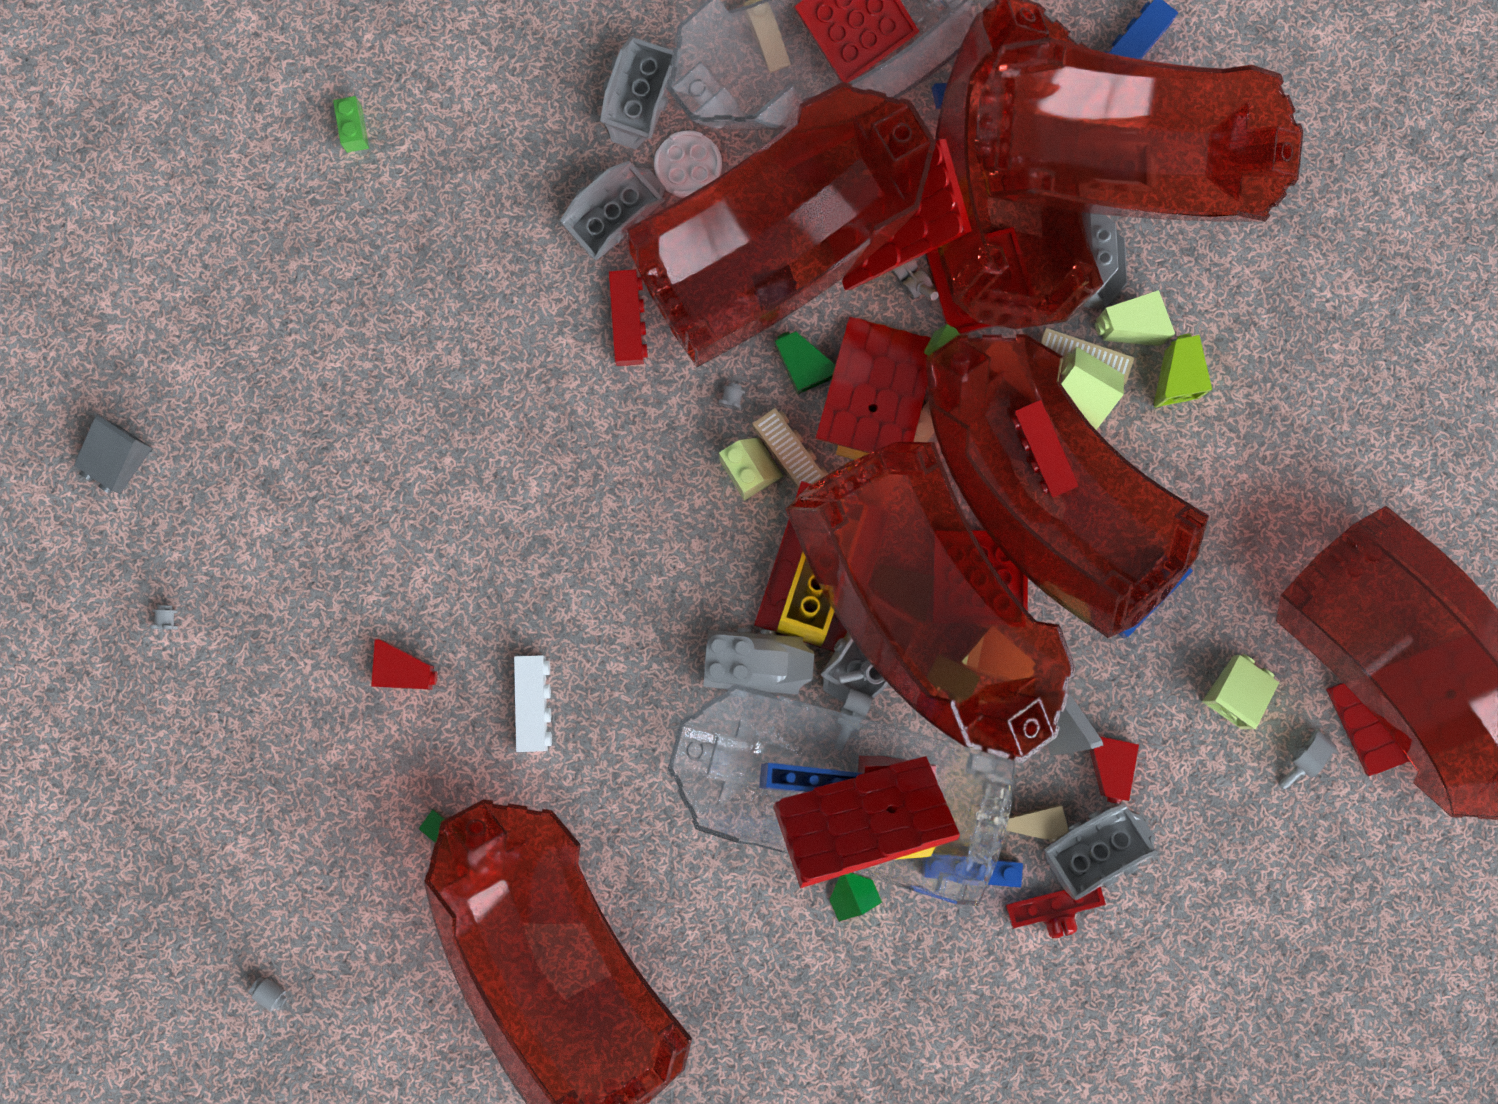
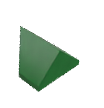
(853, 896)

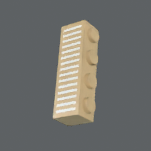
(1064, 343)
(787, 448)

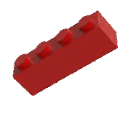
(626, 317)
(1044, 448)

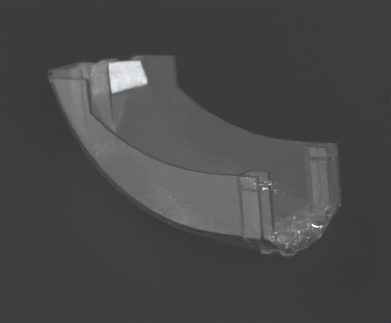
(761, 62)
(730, 737)

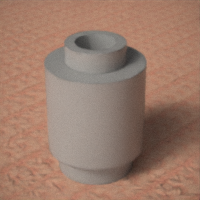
(268, 994)

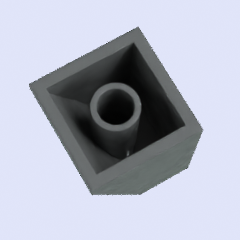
(110, 455)

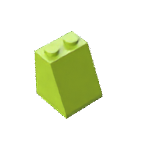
(1183, 372)

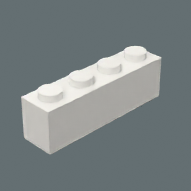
(531, 703)

